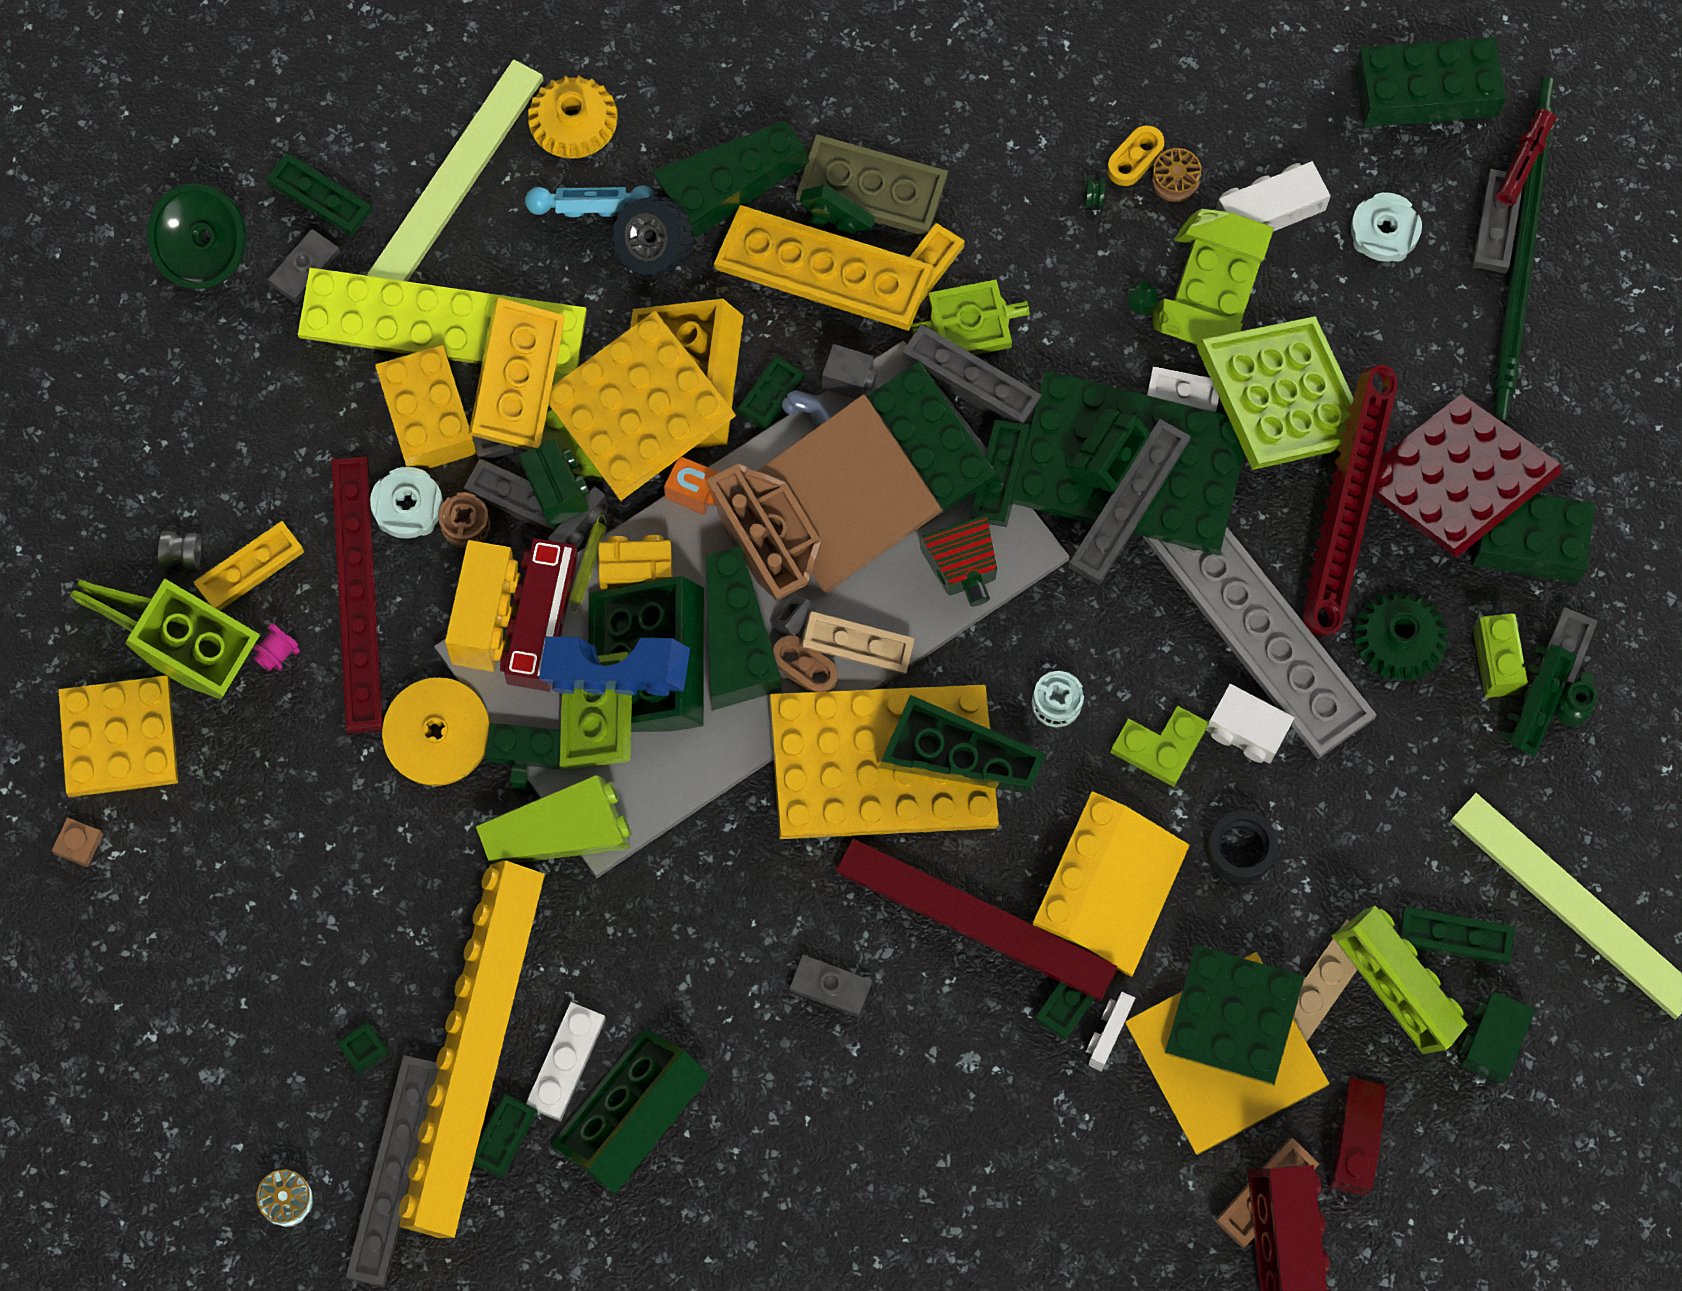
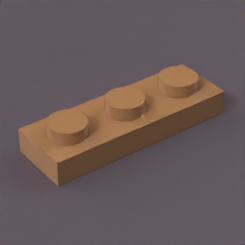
(1237, 1216)

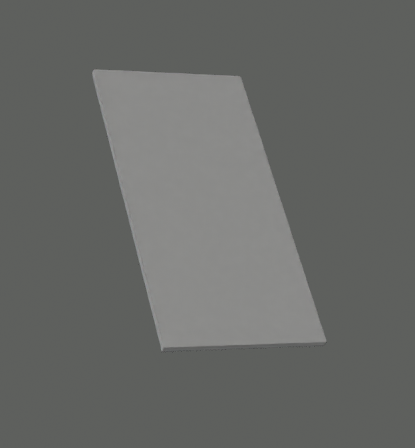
(897, 592)

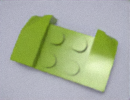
(1215, 276)

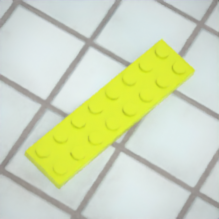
(416, 317)

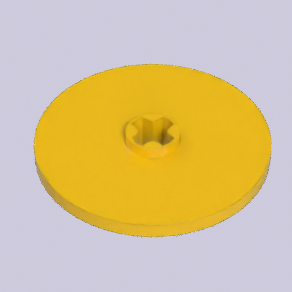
(409, 723)

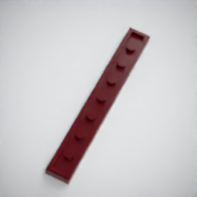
(357, 595)
(977, 920)

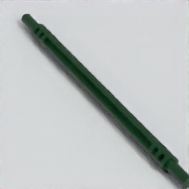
(1521, 270)

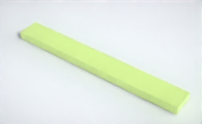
(457, 173)
(1572, 903)

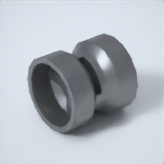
(175, 549)

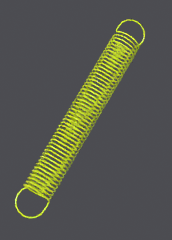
(578, 597)

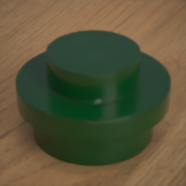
(1142, 298)

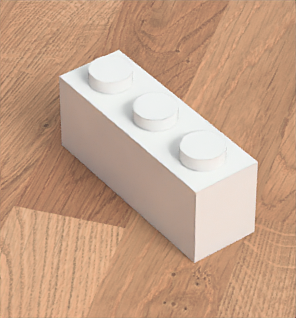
(1279, 199)

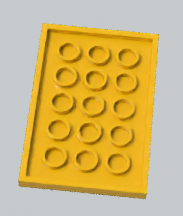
(830, 759)

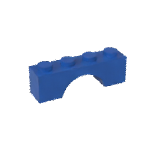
(652, 666)

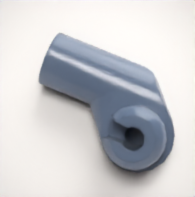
(807, 403)

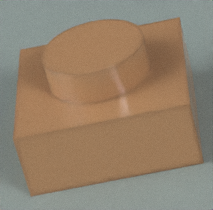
(77, 842)

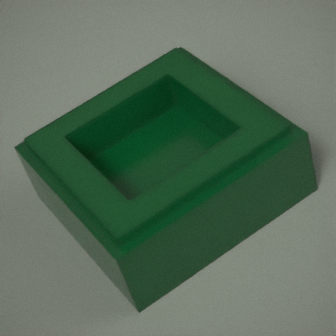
(362, 1048)

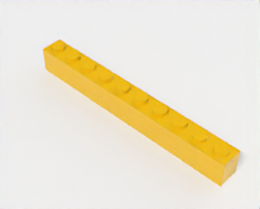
(471, 1050)

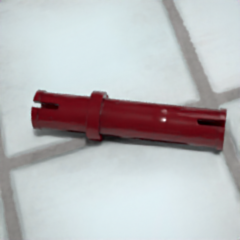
(1531, 145)

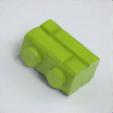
(1499, 655)

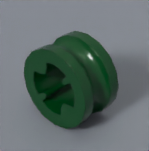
(1094, 192)

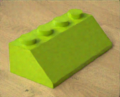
(1401, 981)

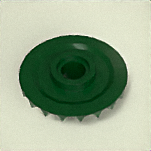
(1386, 651)

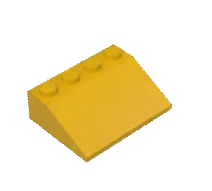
(712, 338)
(1111, 883)

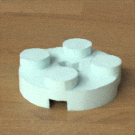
(1380, 245)
(393, 488)

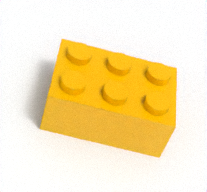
(426, 409)
(482, 606)

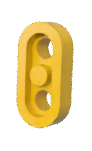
(1134, 157)

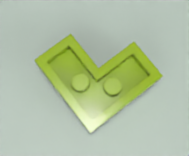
(1164, 754)

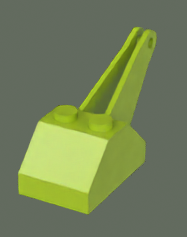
(177, 634)

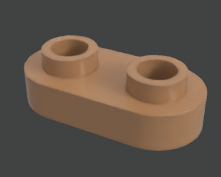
(805, 666)

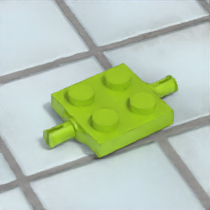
(973, 317)

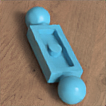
(577, 201)

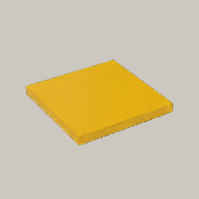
(1217, 1103)

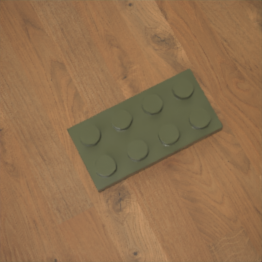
(887, 186)

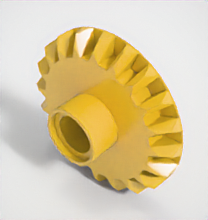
(576, 134)

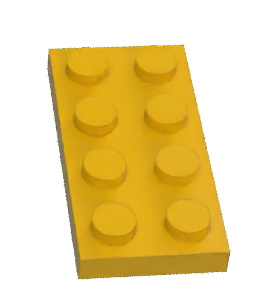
(516, 374)

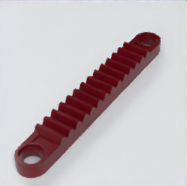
(1349, 500)

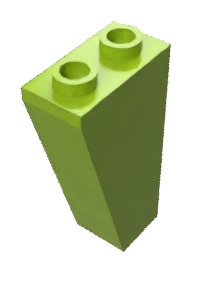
(559, 825)

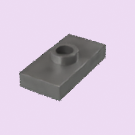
(292, 274)
(830, 985)

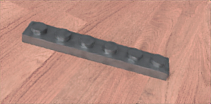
(390, 1178)

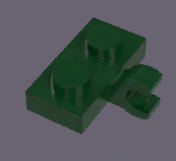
(835, 208)
(523, 748)

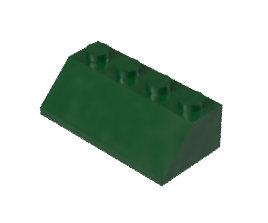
(630, 1110)

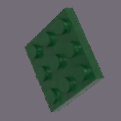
(1235, 1015)

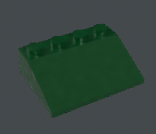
(655, 610)

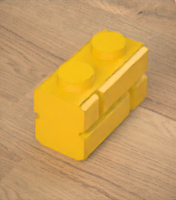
(633, 562)

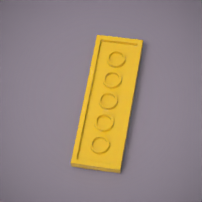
(824, 267)

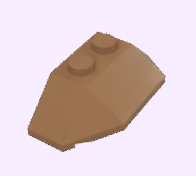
(768, 526)

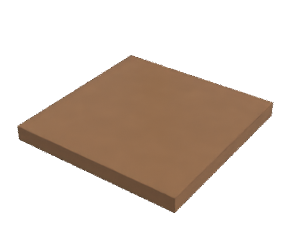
(854, 490)

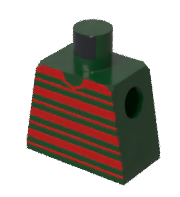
(962, 558)

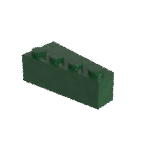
(731, 175)
(738, 640)
(956, 749)

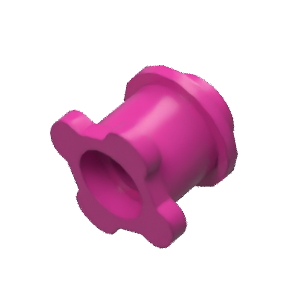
(274, 649)

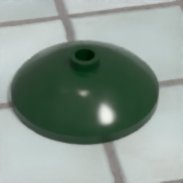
(178, 239)

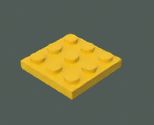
(118, 736)

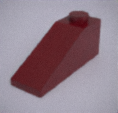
(1358, 1137)

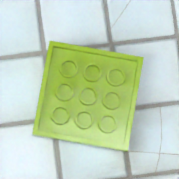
(1280, 390)

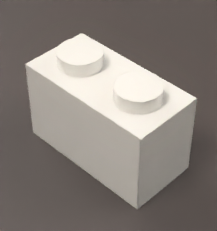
(1249, 724)

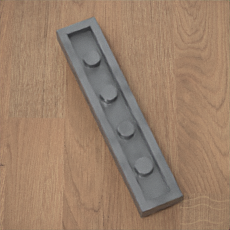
(1129, 502)

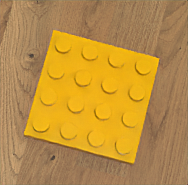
(638, 405)

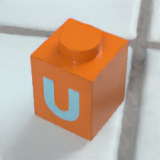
(688, 485)

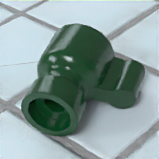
(1577, 701)

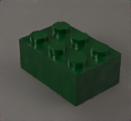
(1540, 539)

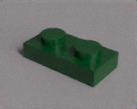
(1064, 1010)

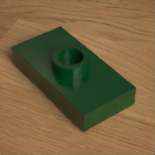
(766, 396)
(504, 1135)

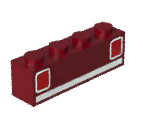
(541, 610)

